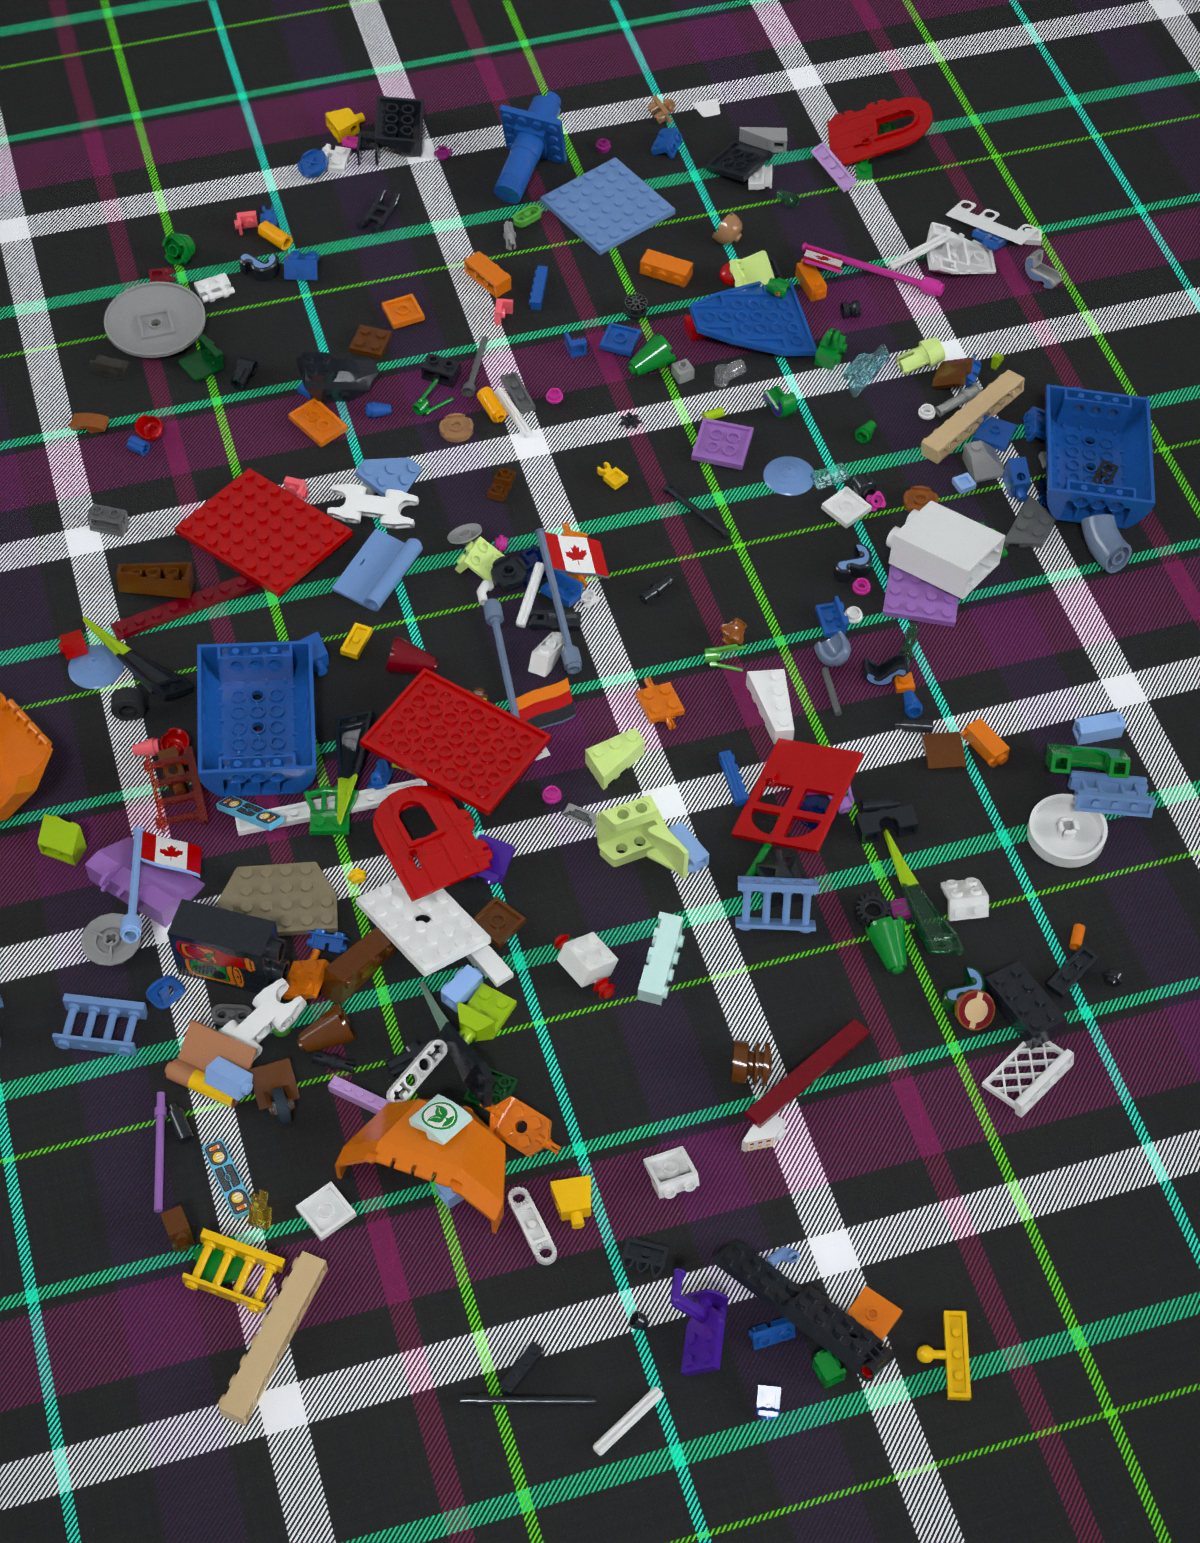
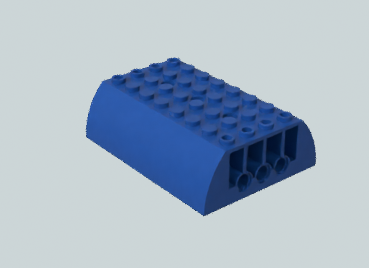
(1118, 434)
(230, 753)

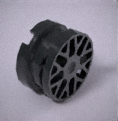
(635, 307)

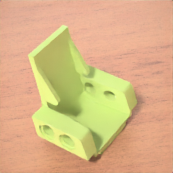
(639, 824)

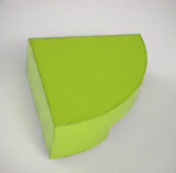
(997, 359)

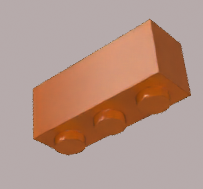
(666, 268)
(487, 274)

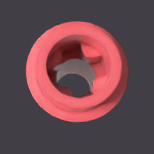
(147, 747)

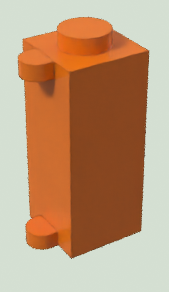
(811, 281)
(986, 742)

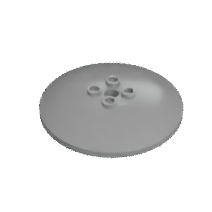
(135, 310)

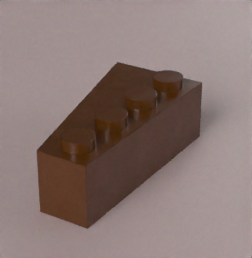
(156, 579)
(355, 966)

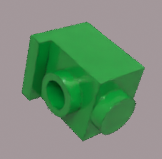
(828, 1368)

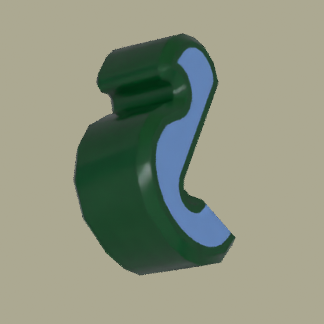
(974, 980)

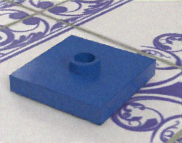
(620, 339)
(995, 432)

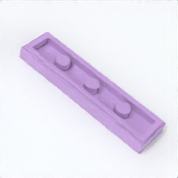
(833, 167)

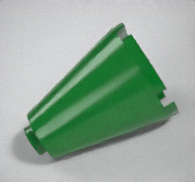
(652, 356)
(889, 942)

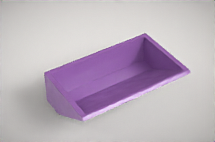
(158, 889)

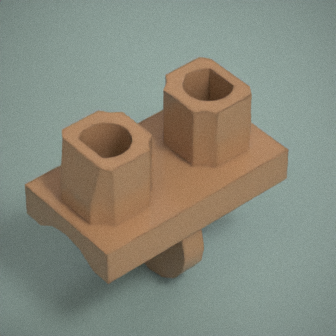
(664, 108)

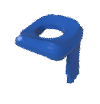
(164, 999)

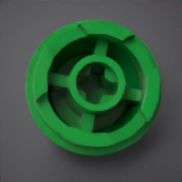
(178, 248)

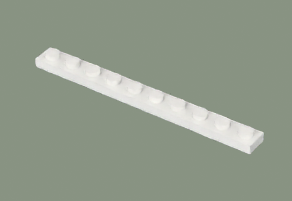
(300, 812)

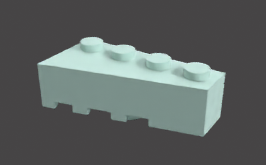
(660, 959)

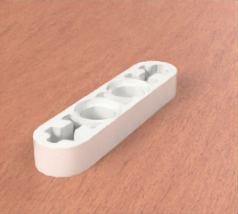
(419, 1074)

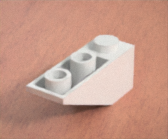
(546, 654)

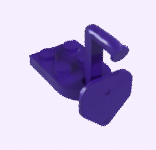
(705, 1328)

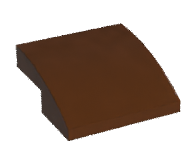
(952, 373)
(943, 750)

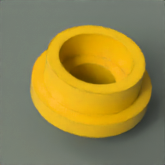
(357, 876)

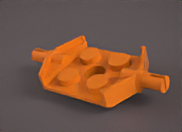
(504, 1123)

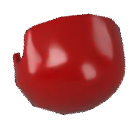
(726, 276)
(149, 427)
(175, 737)

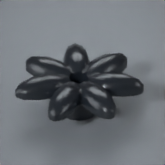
(630, 420)

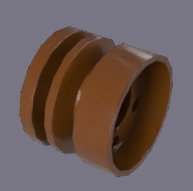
(751, 1063)

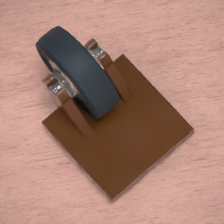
(276, 1089)

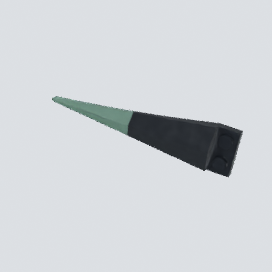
(470, 1065)

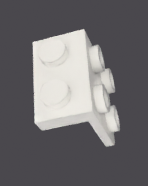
(966, 899)

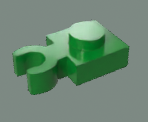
(863, 170)

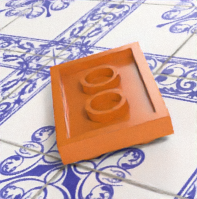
(318, 422)

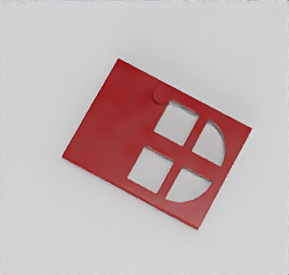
(804, 770)

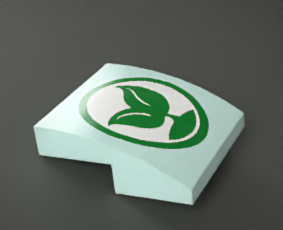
(440, 1119)

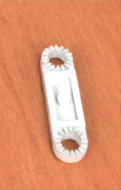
(532, 1226)

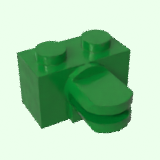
(831, 349)

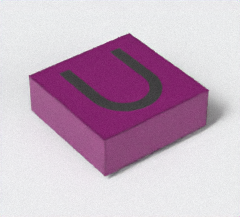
(900, 908)

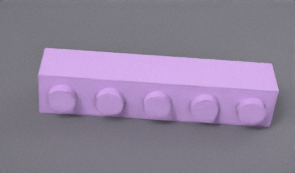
(356, 1095)

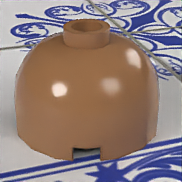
(728, 230)

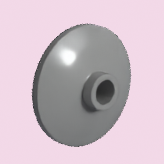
(464, 533)

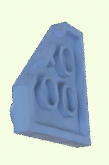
(388, 474)

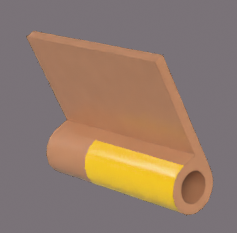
(199, 1050)

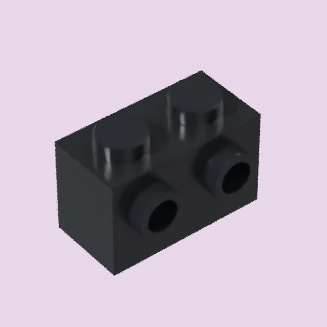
(441, 368)

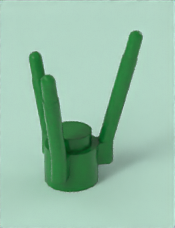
(422, 405)

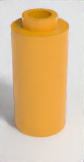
(275, 235)
(492, 404)

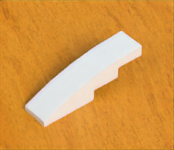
(491, 965)

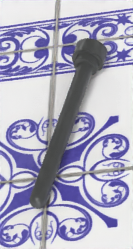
(468, 388)

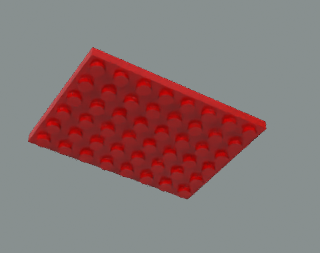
(263, 532)
(456, 741)

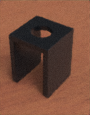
(363, 144)

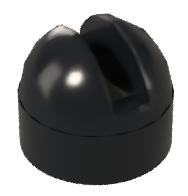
(638, 1321)

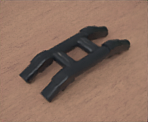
(380, 221)

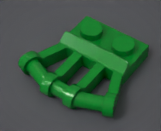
(324, 820)

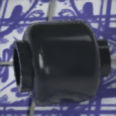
(863, 485)

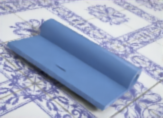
(377, 569)

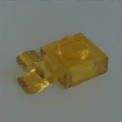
(259, 1212)

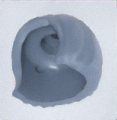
(833, 651)

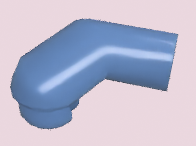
(783, 1254)

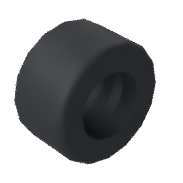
(128, 704)

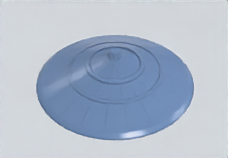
(788, 476)
(95, 669)

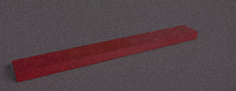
(806, 1073)

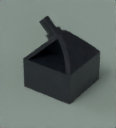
(779, 868)

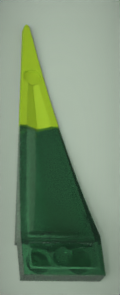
(929, 923)

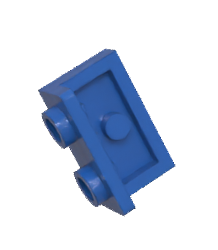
(667, 141)
(569, 589)
(832, 617)

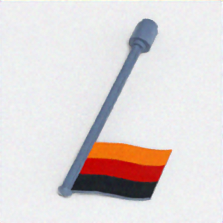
(538, 707)

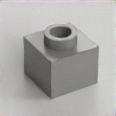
(682, 371)

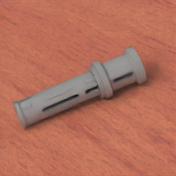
(963, 397)

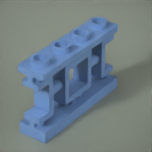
(1111, 795)

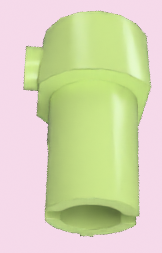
(928, 353)

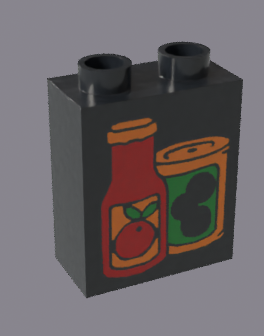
(227, 947)

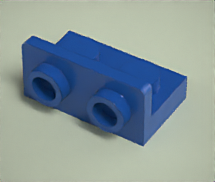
(1034, 424)

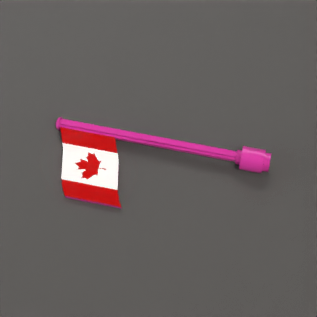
(833, 262)

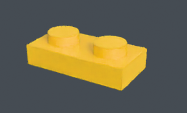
(356, 641)

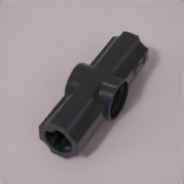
(399, 1063)

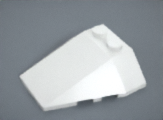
(958, 254)

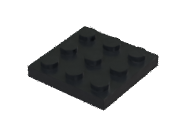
(738, 160)

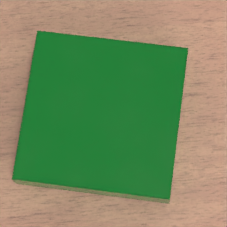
(214, 1262)

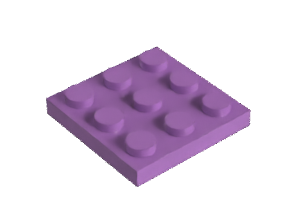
(722, 443)

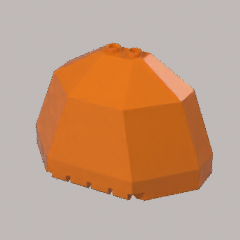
(22, 757)
(468, 1163)

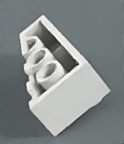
(772, 699)

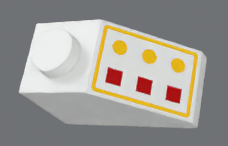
(765, 1136)

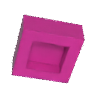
(350, 141)

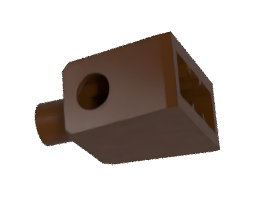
(173, 770)

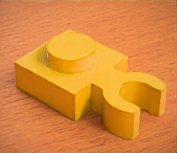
(612, 477)

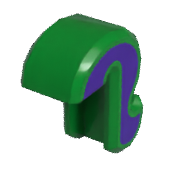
(781, 404)

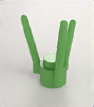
(713, 655)

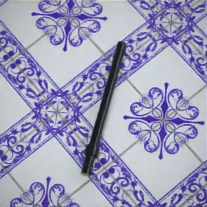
(483, 1400)

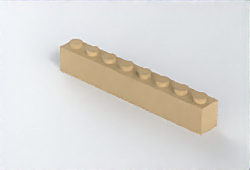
(967, 420)
(273, 1338)

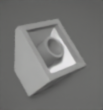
(982, 461)

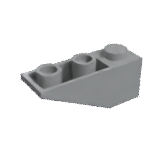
(764, 137)

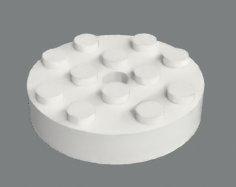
(1083, 833)

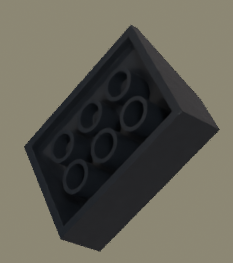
(400, 124)

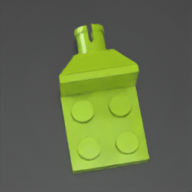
(484, 1014)

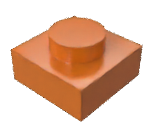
(904, 683)

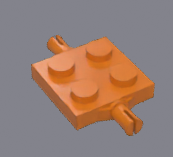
(660, 703)
(306, 977)

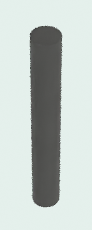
(831, 691)

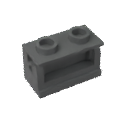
(108, 520)

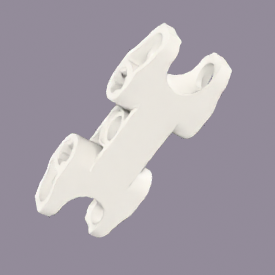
(361, 504)
(268, 1015)

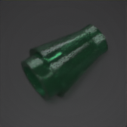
(790, 199)

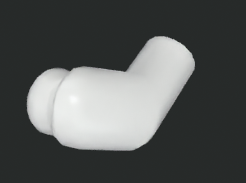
(485, 586)

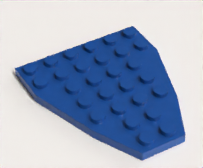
(755, 320)

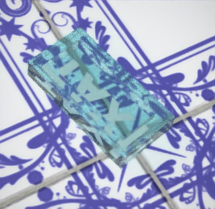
(830, 476)

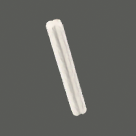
(918, 251)
(513, 412)
(530, 594)
(628, 1420)

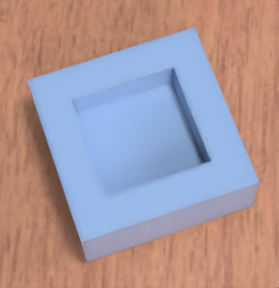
(964, 483)

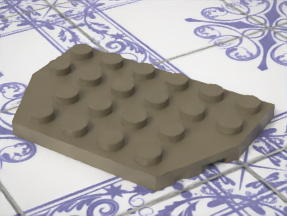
(289, 894)

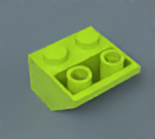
(61, 840)

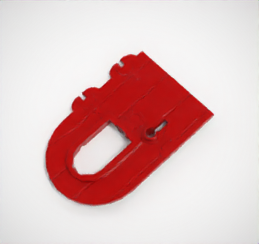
(856, 134)
(443, 855)

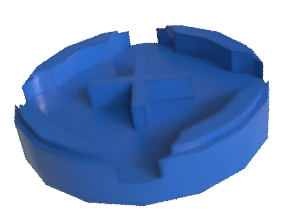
(313, 163)

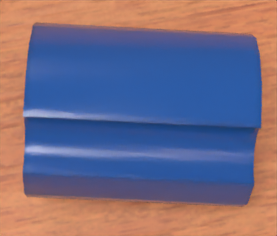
(138, 445)

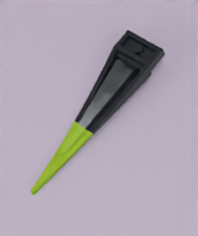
(153, 676)
(350, 754)

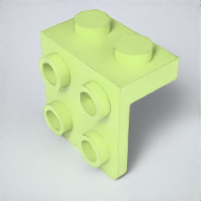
(751, 269)
(479, 558)

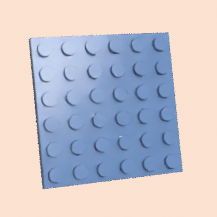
(607, 205)

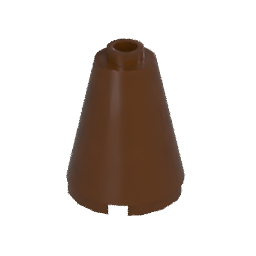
(327, 1031)

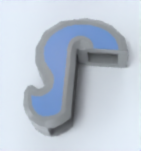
(1040, 272)

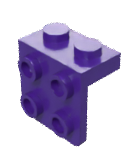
(500, 862)

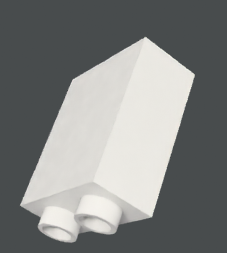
(945, 549)

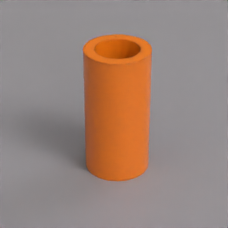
(1077, 936)

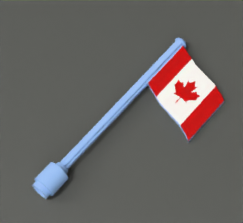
(161, 853)

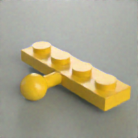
(955, 1355)

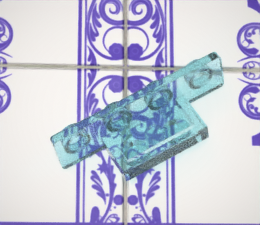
(864, 369)

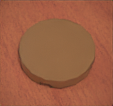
(456, 427)

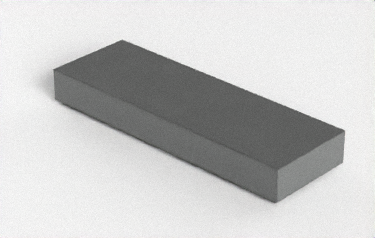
(517, 392)

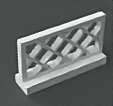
(1040, 1085)

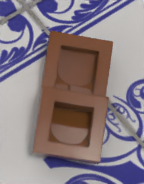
(92, 422)

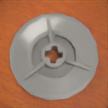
(96, 944)

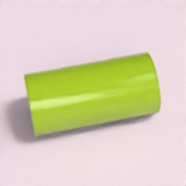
(714, 413)

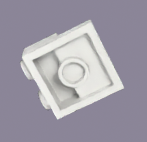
(671, 1172)

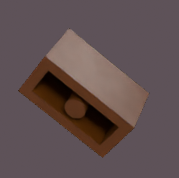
(177, 1229)

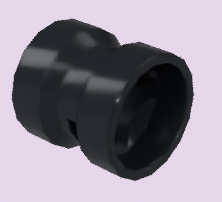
(850, 309)

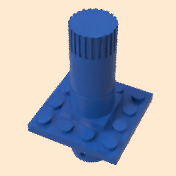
(529, 137)

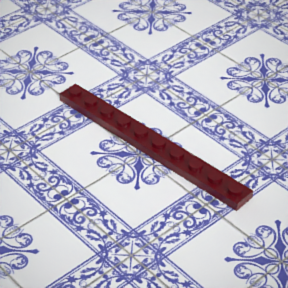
(183, 607)

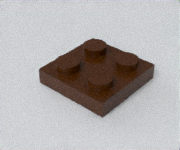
(370, 341)
(499, 921)

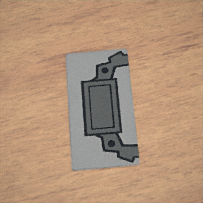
(580, 815)

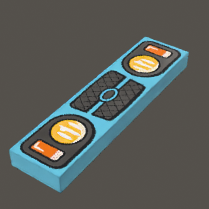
(250, 812)
(227, 1178)

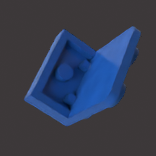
(301, 265)

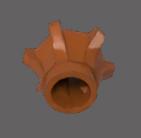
(733, 631)

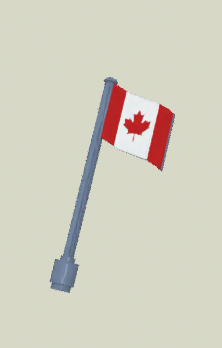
(570, 556)

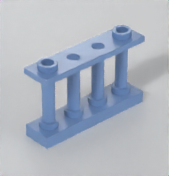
(787, 887)
(94, 1006)

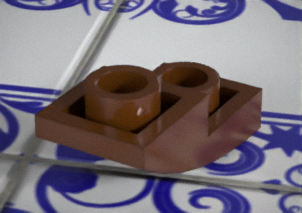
(501, 485)

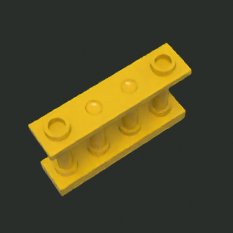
(231, 1249)

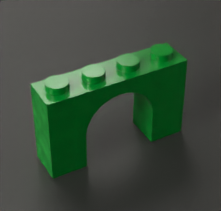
(1063, 757)

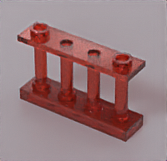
(190, 777)

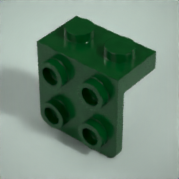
(203, 361)

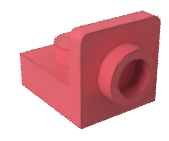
(245, 220)
(502, 307)
(296, 487)

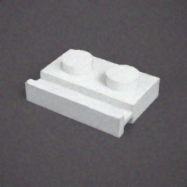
(761, 178)

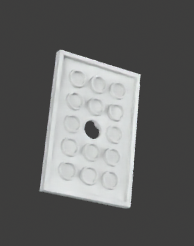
(428, 945)

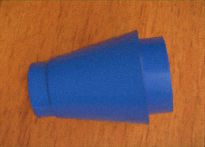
(377, 409)
(912, 705)

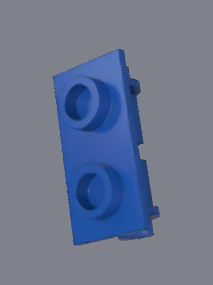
(971, 378)
(381, 775)
(320, 938)
(779, 1331)

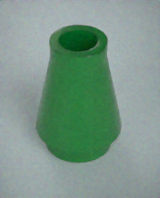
(864, 433)

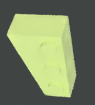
(614, 756)

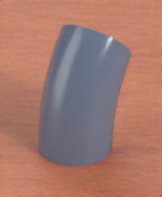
(1106, 542)

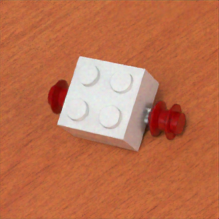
(587, 961)

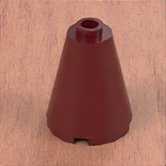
(409, 658)

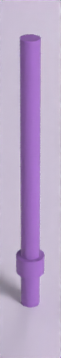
(160, 1114)

